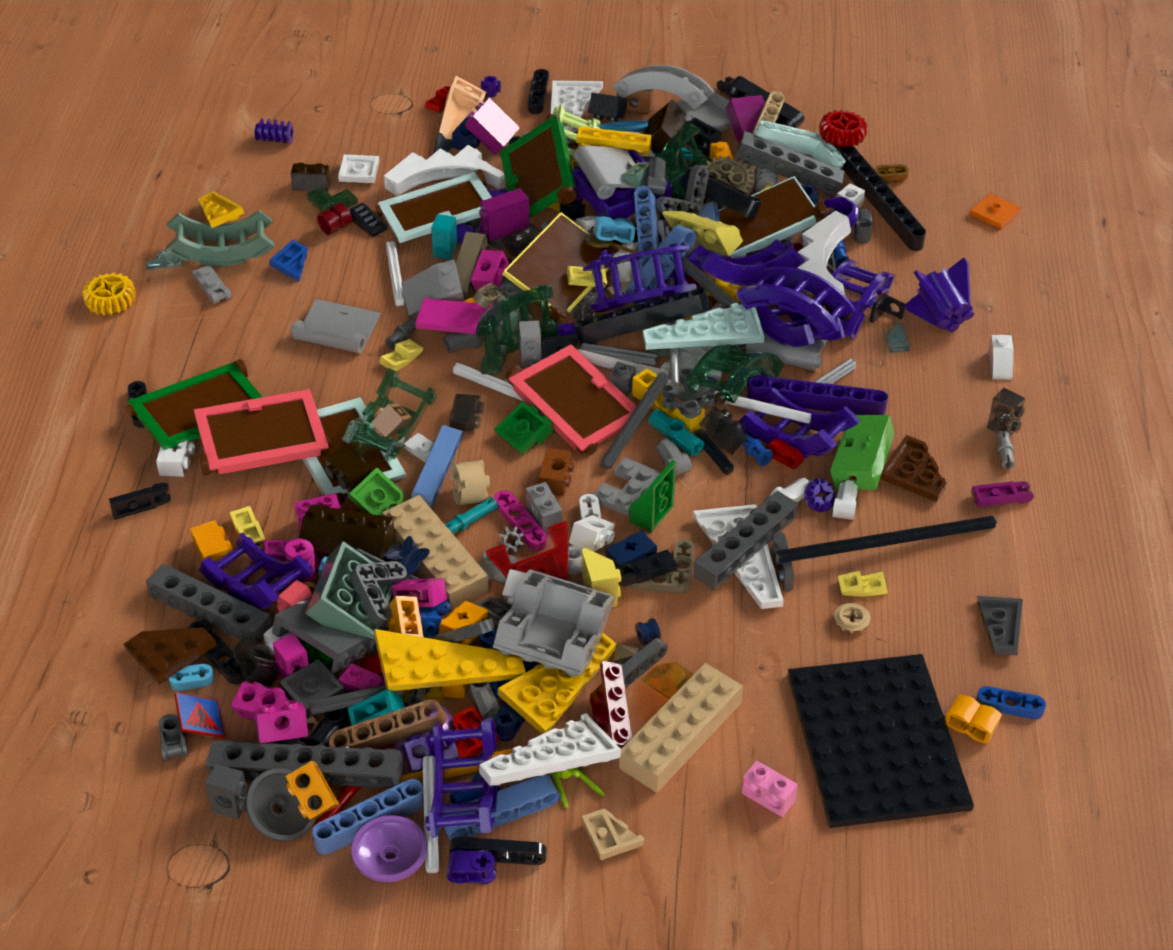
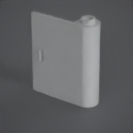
(710, 112)
(604, 168)
(336, 326)
(804, 357)

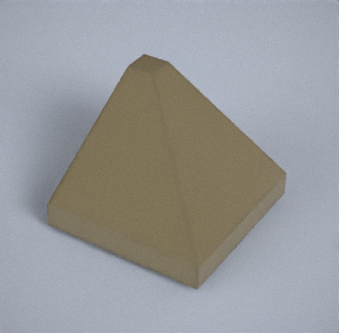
(624, 652)

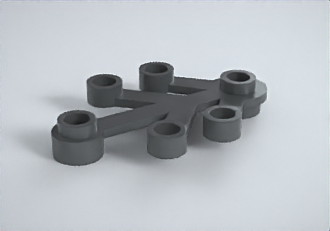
(690, 407)

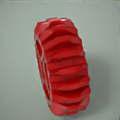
(843, 128)

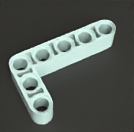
(801, 142)

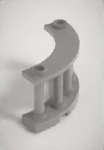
(666, 78)

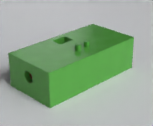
(863, 452)

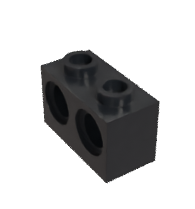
(706, 135)

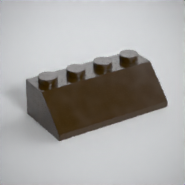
(664, 125)
(330, 526)

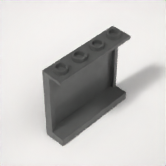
(337, 644)

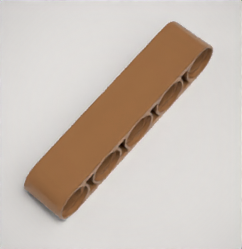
(399, 731)

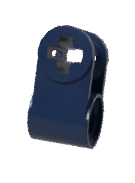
(507, 722)

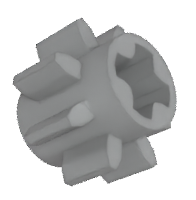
(505, 536)

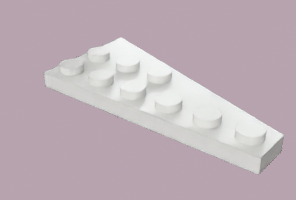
(758, 572)
(554, 751)

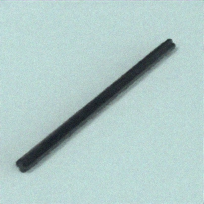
(885, 539)

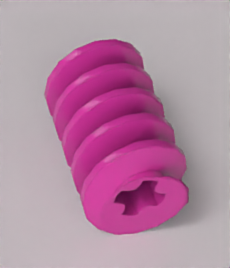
(305, 551)

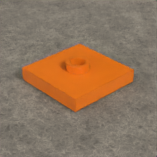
(995, 211)

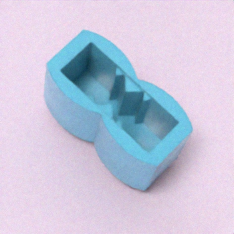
(618, 229)

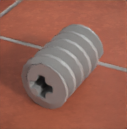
(763, 178)

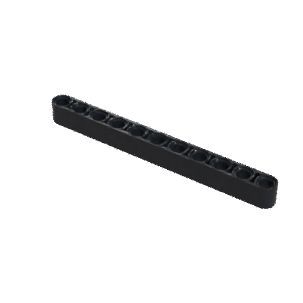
(883, 198)

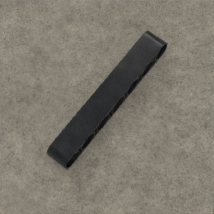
(642, 316)

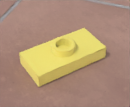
(578, 277)

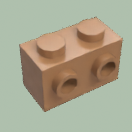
(390, 420)

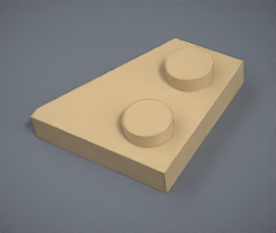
(609, 834)

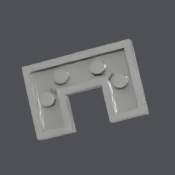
(638, 478)

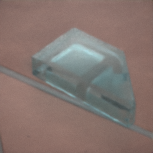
(162, 260)
(897, 339)

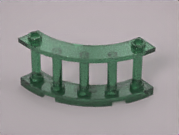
(672, 153)
(487, 326)
(739, 364)
(359, 428)

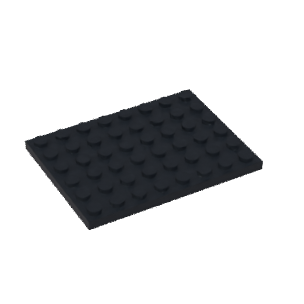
(878, 741)

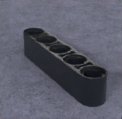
(742, 87)
(727, 195)

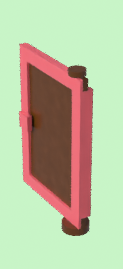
(574, 397)
(260, 432)

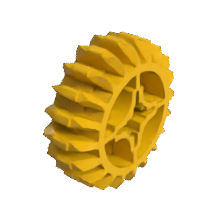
(109, 293)

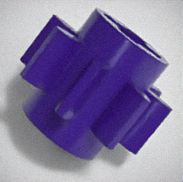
(491, 86)

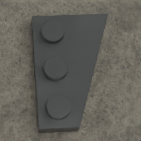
(1002, 622)

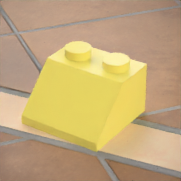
(600, 574)

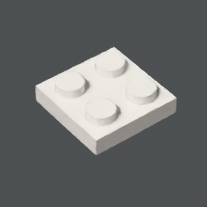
(359, 169)

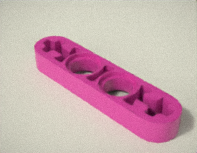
(522, 519)

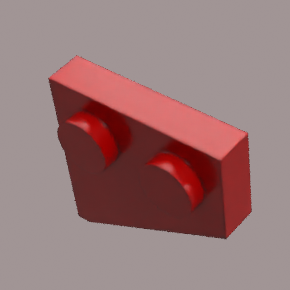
(468, 719)

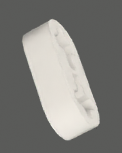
(584, 510)

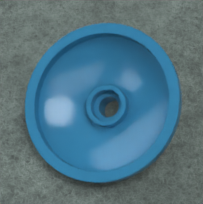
(633, 126)

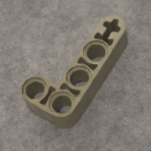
(467, 259)

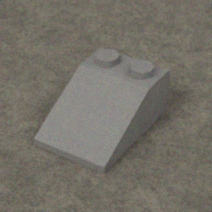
(436, 282)

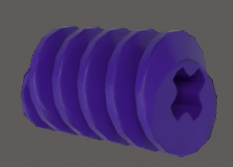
(274, 132)

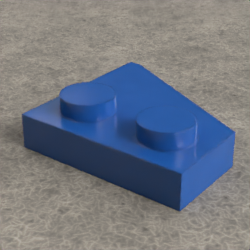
(290, 260)

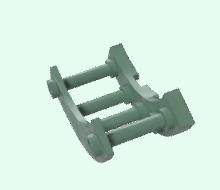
(222, 254)

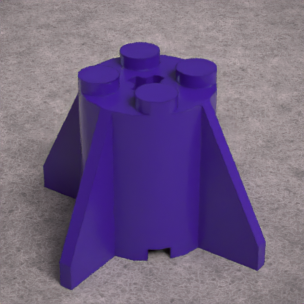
(944, 297)

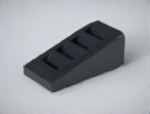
(366, 219)

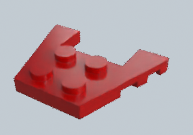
(550, 562)

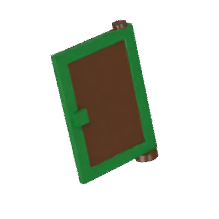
(540, 166)
(170, 410)

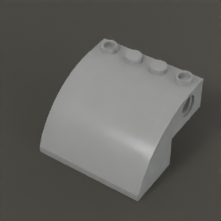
(554, 622)

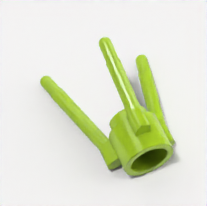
(568, 773)

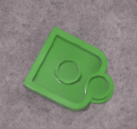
(376, 494)

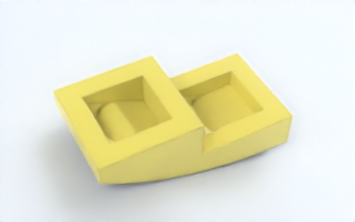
(402, 355)
(245, 522)
(861, 586)

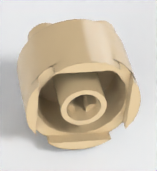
(469, 482)

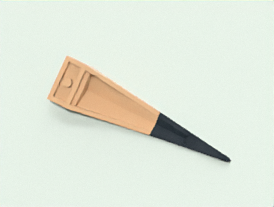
(460, 102)

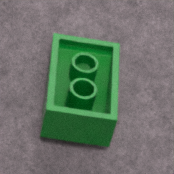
(655, 500)

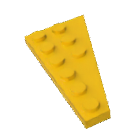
(427, 662)
(547, 693)

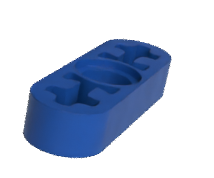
(1028, 700)

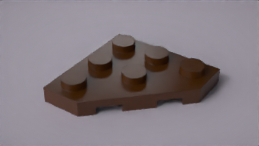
(914, 469)
(168, 651)

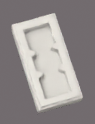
(419, 446)

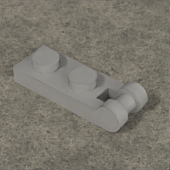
(211, 284)

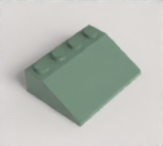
(335, 598)

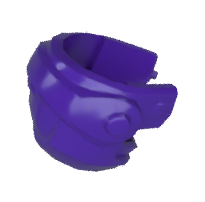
(844, 207)

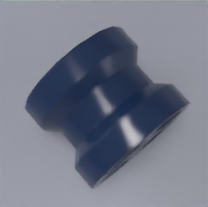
(647, 631)

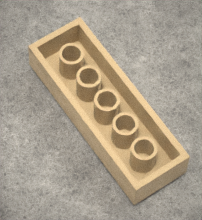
(447, 556)
(680, 727)

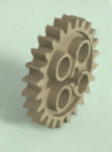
(732, 173)

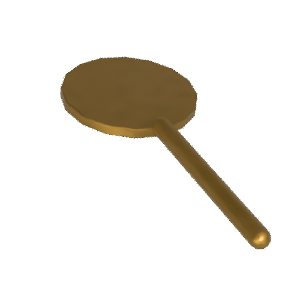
(595, 242)

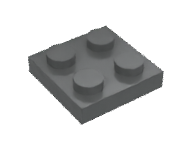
(311, 684)

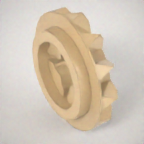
(860, 615)

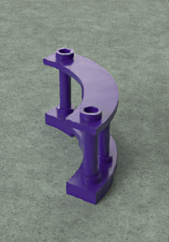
(741, 270)
(878, 283)
(771, 290)
(640, 294)
(794, 332)
(817, 444)
(259, 593)
(484, 806)

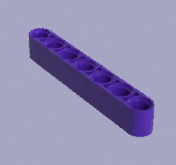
(820, 395)

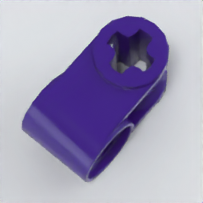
(469, 866)

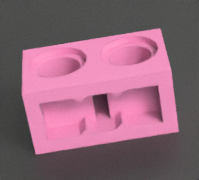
(769, 788)

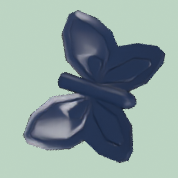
(408, 555)

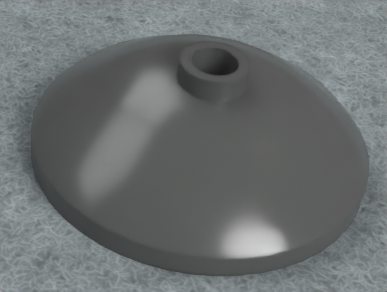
(270, 791)

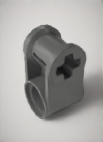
(173, 740)

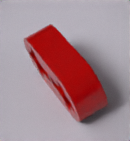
(785, 453)

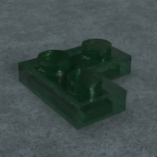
(324, 200)

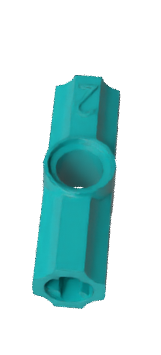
(675, 430)

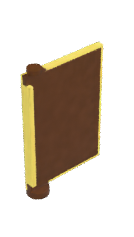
(547, 260)

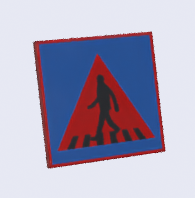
(199, 715)

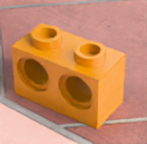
(317, 786)

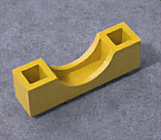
(641, 384)

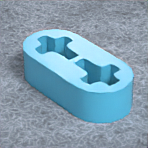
(192, 677)

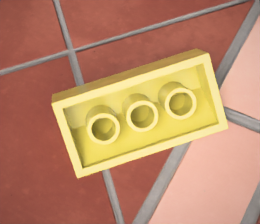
(709, 233)

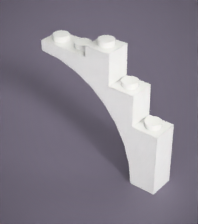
(441, 165)
(820, 243)

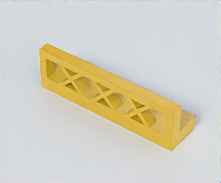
(617, 139)

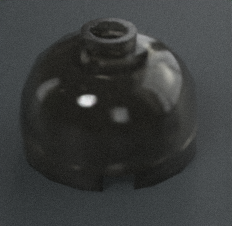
(518, 240)

